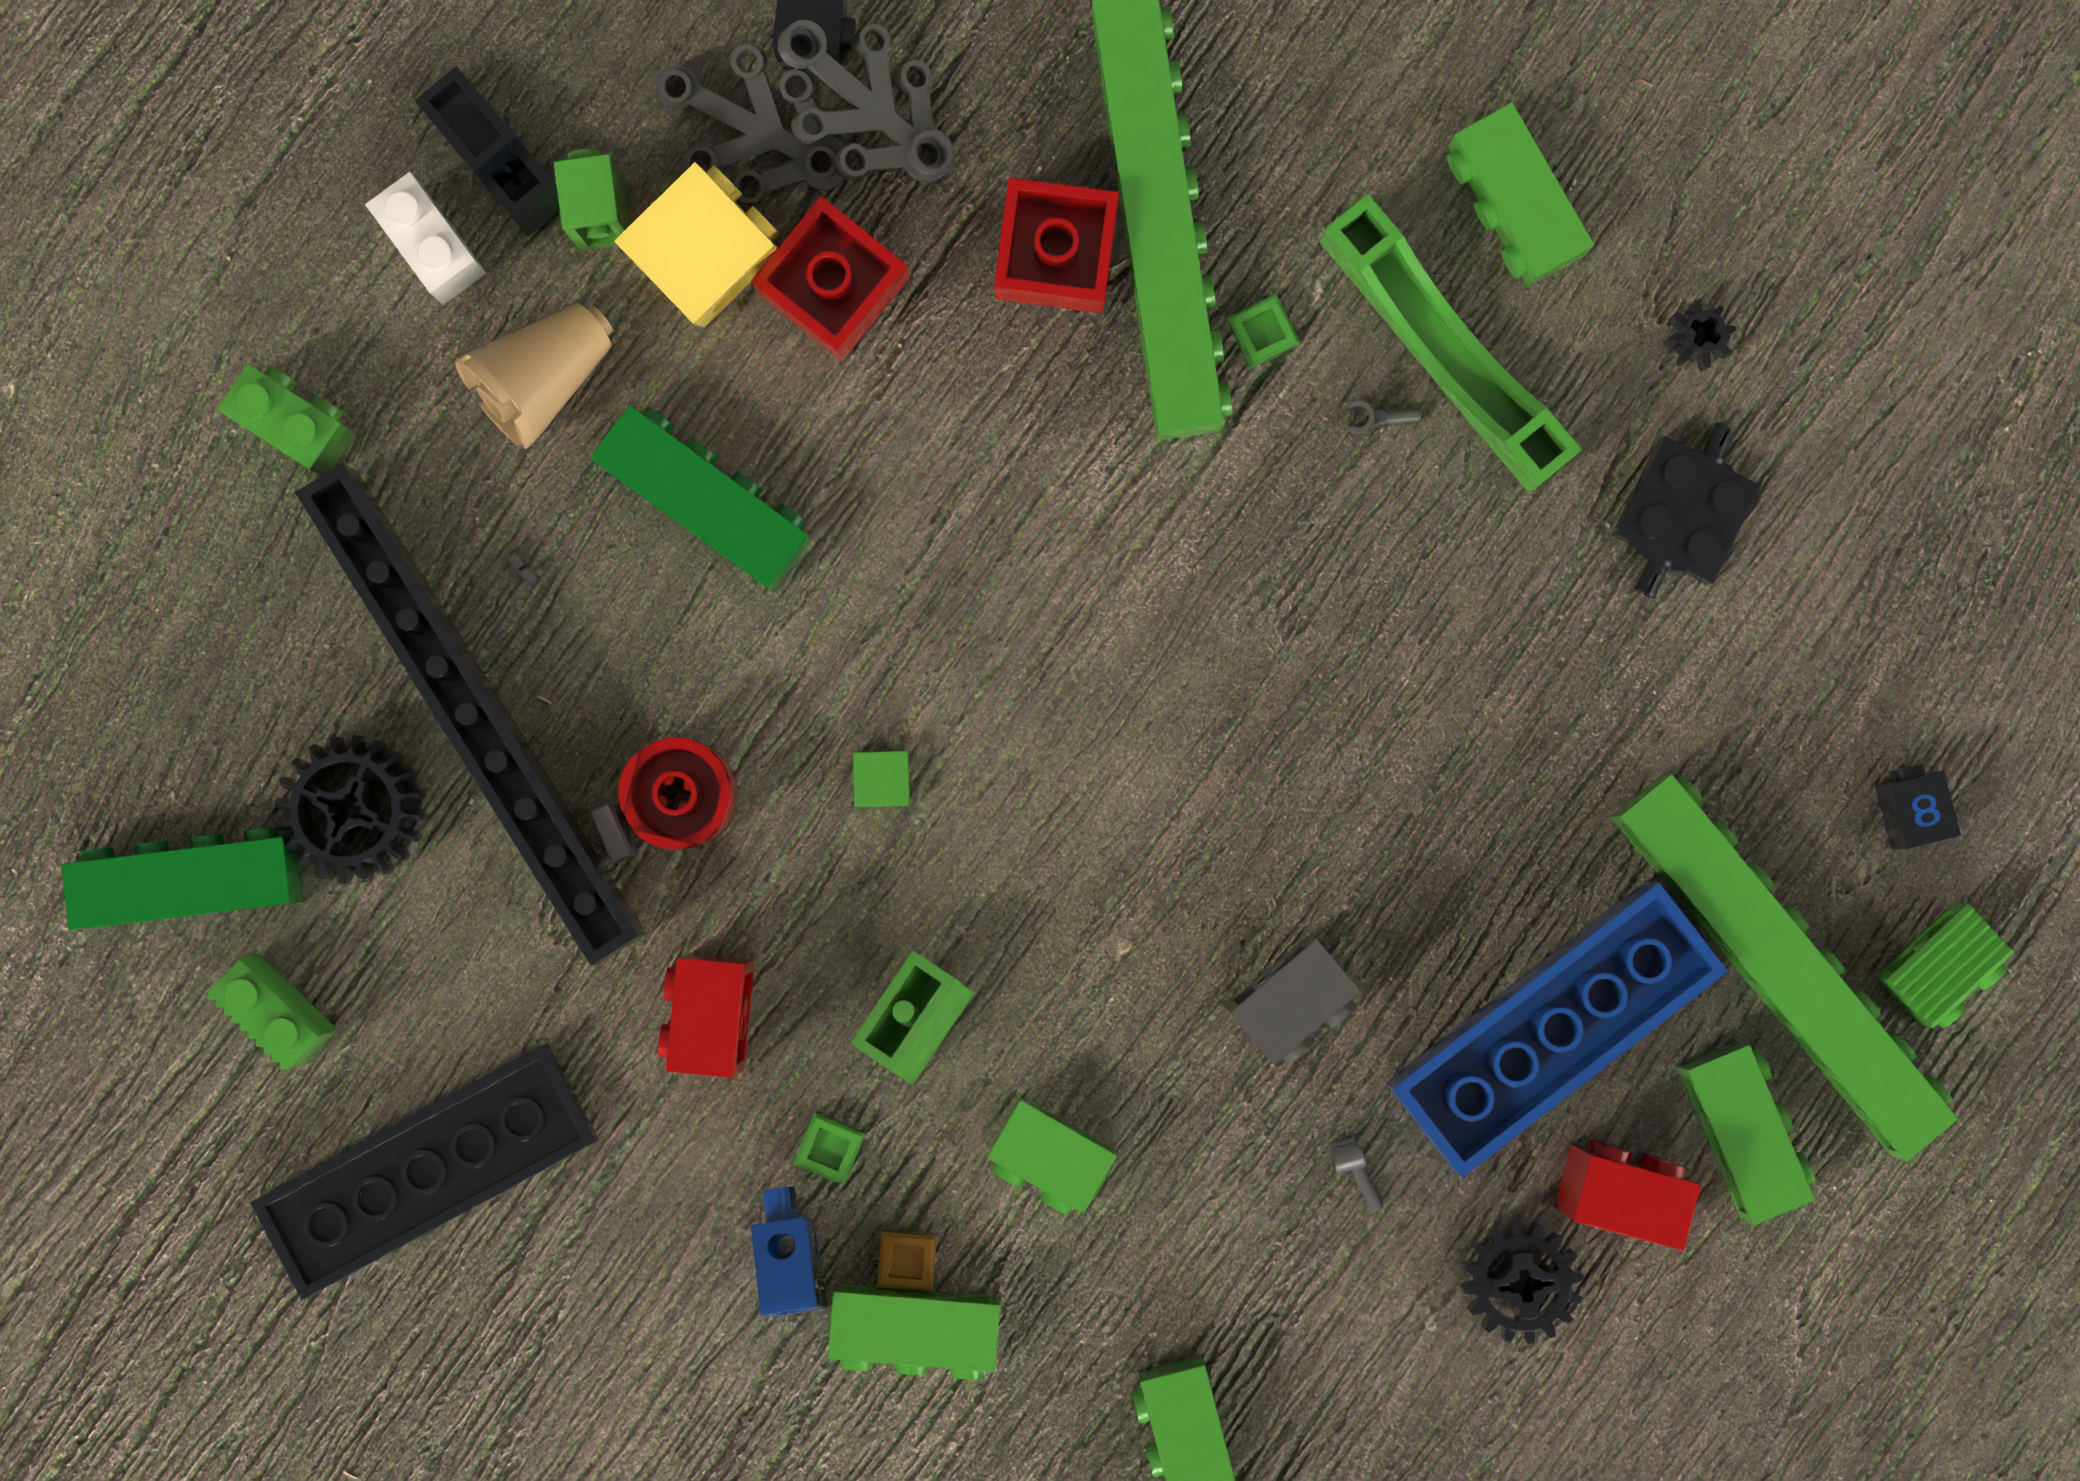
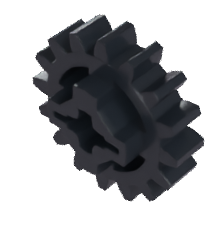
(1546, 1280)

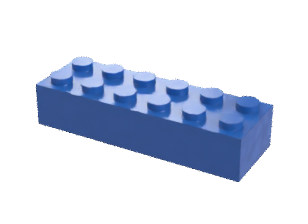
(1556, 1027)

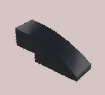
(491, 150)

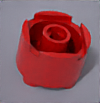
(652, 812)

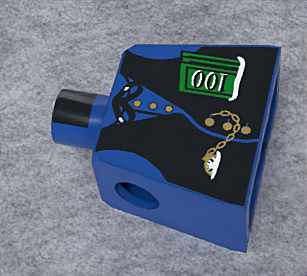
(793, 1282)

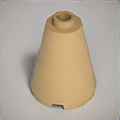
(536, 369)

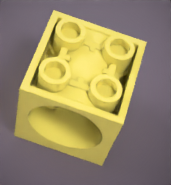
(700, 243)

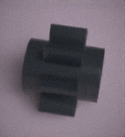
(1713, 338)

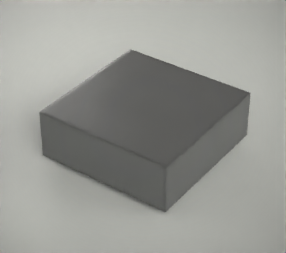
(614, 832)

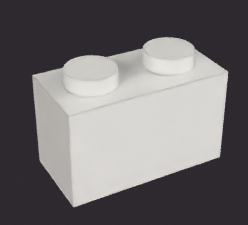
(425, 238)

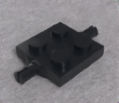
(1686, 510)

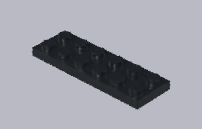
(424, 1171)

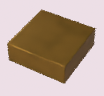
(906, 1260)

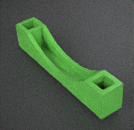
(1403, 294)

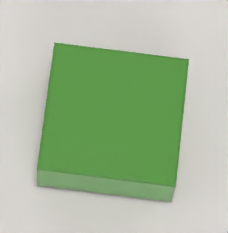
(1263, 331)
(881, 779)
(829, 1148)

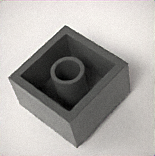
(1294, 1001)

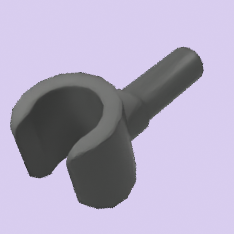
(1381, 416)
(1348, 1156)

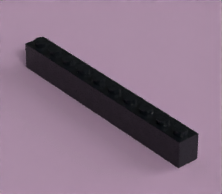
(471, 713)

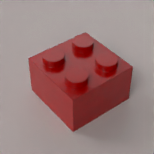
(1055, 245)
(831, 278)
(707, 1015)
(1627, 1196)

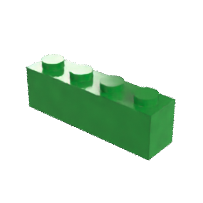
(701, 497)
(181, 882)

